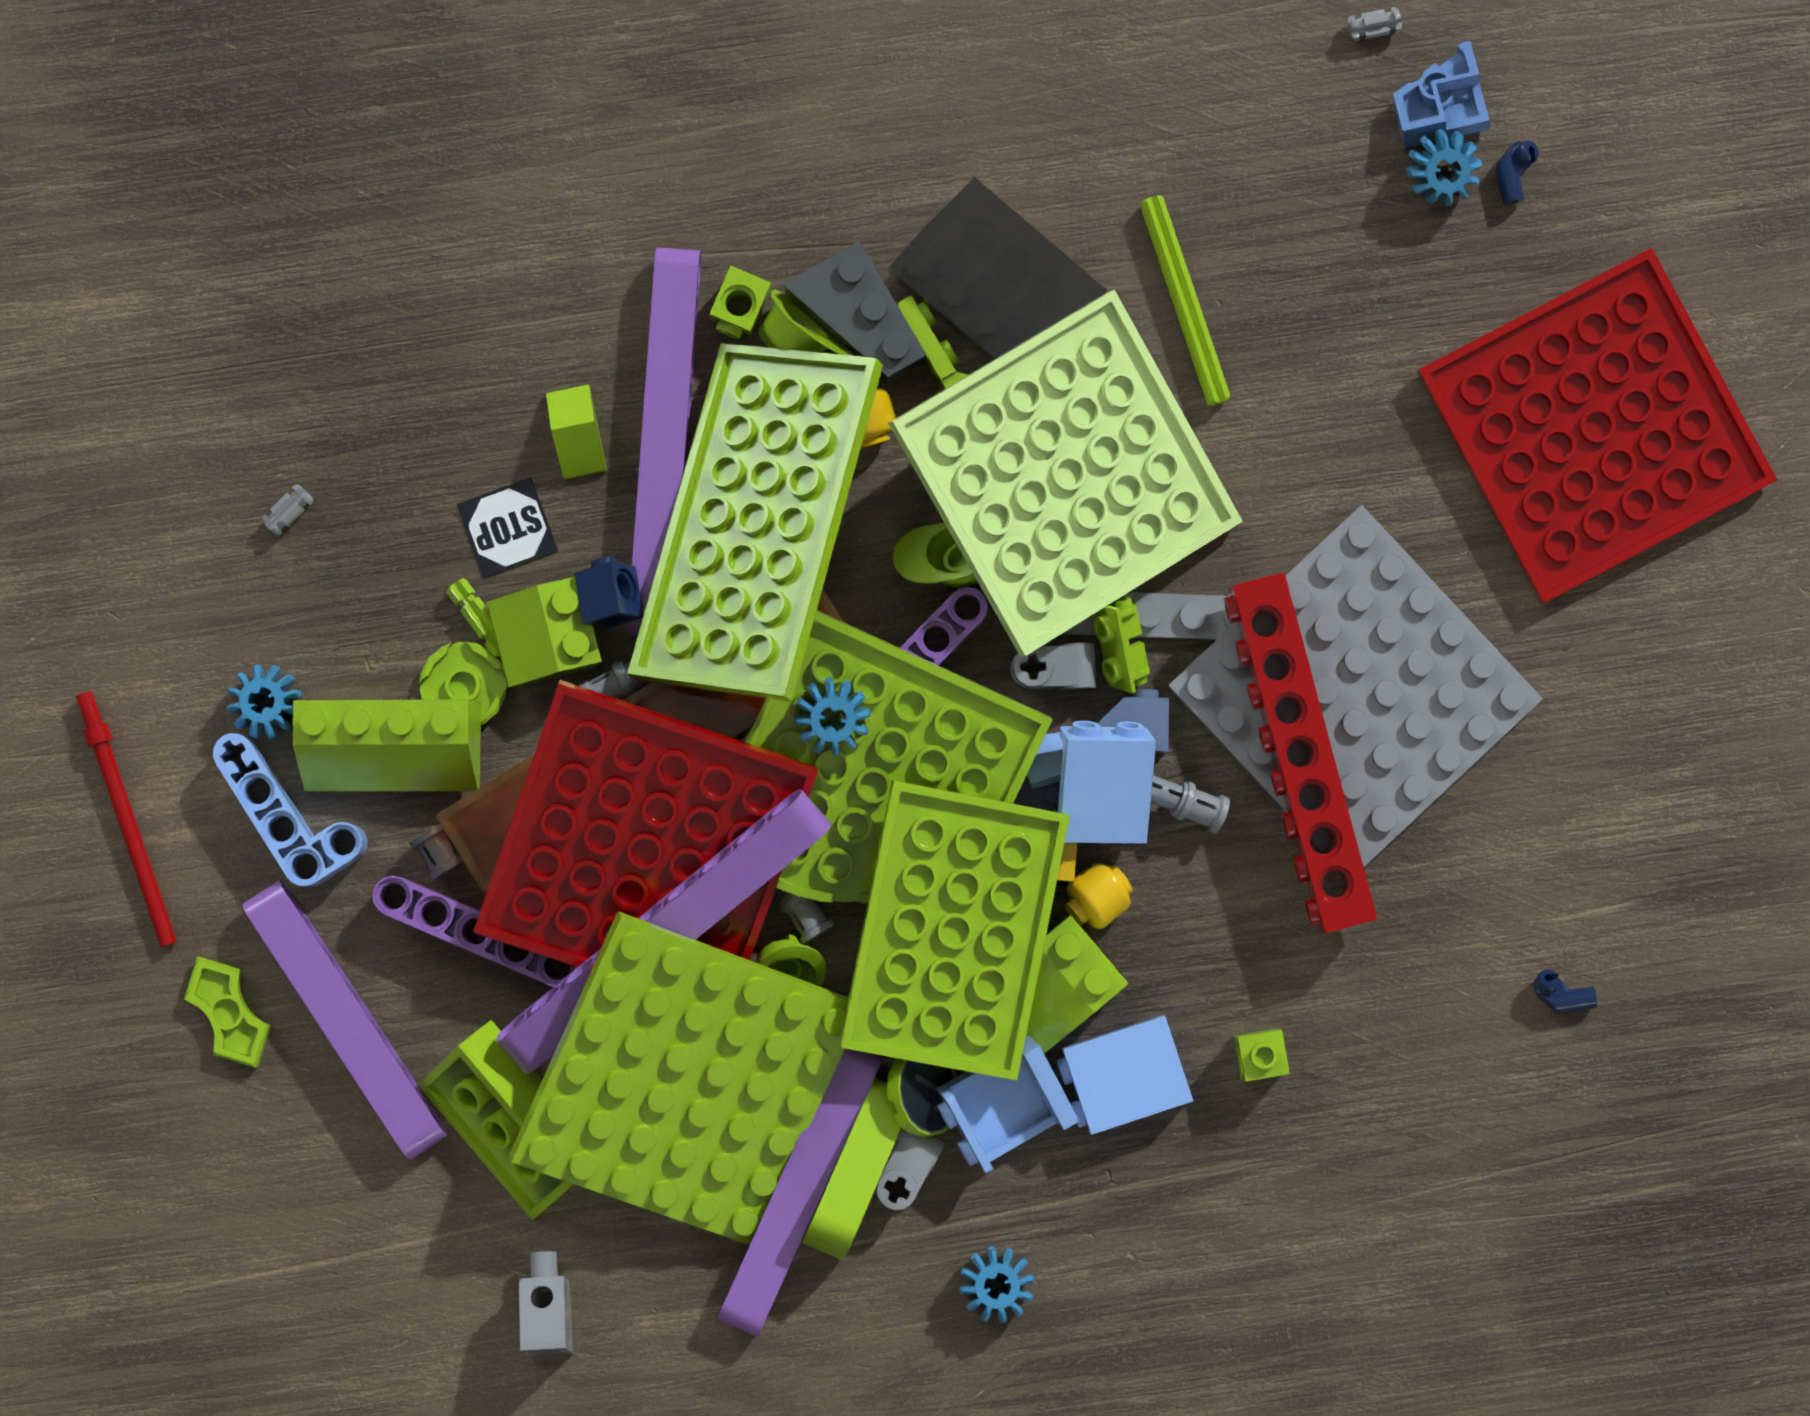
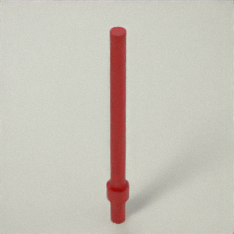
(99, 736)

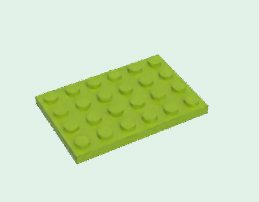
(954, 930)

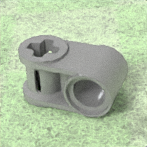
(1063, 666)
(912, 1160)

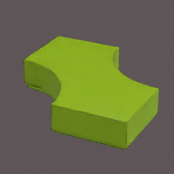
(236, 1029)

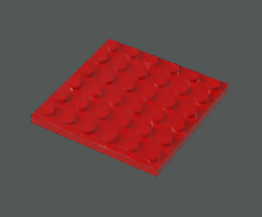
(1596, 425)
(622, 816)

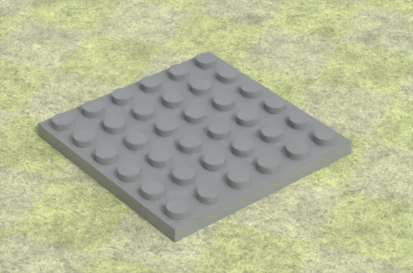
(1397, 675)

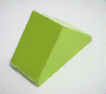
(576, 432)

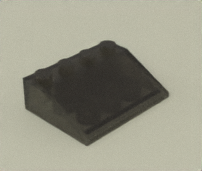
(991, 273)

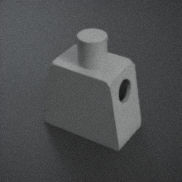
(548, 1328)

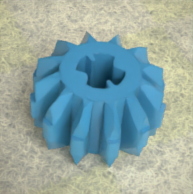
(1451, 151)
(260, 687)
(828, 730)
(990, 1270)

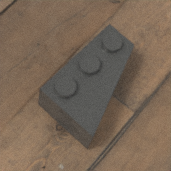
(858, 309)

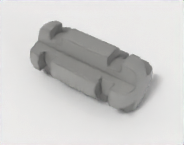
(1374, 24)
(287, 509)

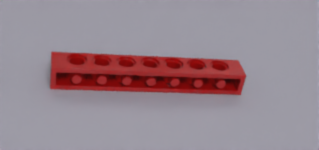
(1354, 902)

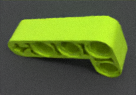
(855, 1174)

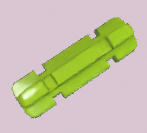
(474, 612)

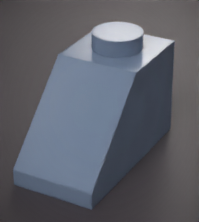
(1143, 708)

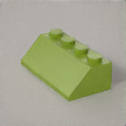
(387, 745)
(486, 1104)

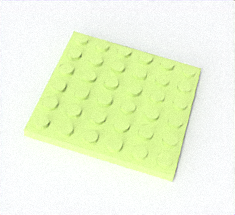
(1066, 472)

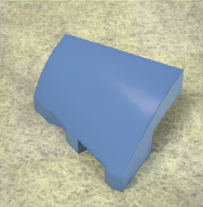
(1442, 99)

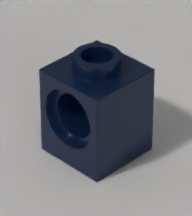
(608, 594)

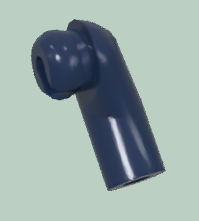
(1512, 167)
(1559, 996)

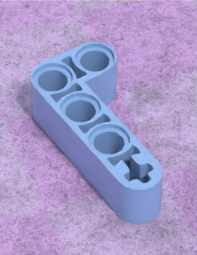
(281, 805)

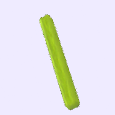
(1185, 300)

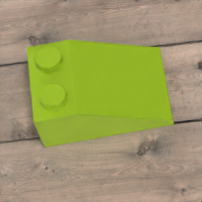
(1070, 984)

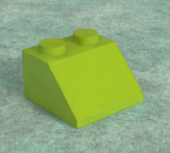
(542, 633)

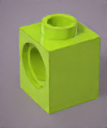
(740, 284)
(1261, 1055)

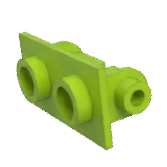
(1123, 663)

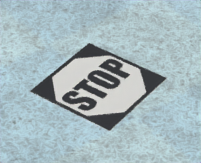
(507, 527)

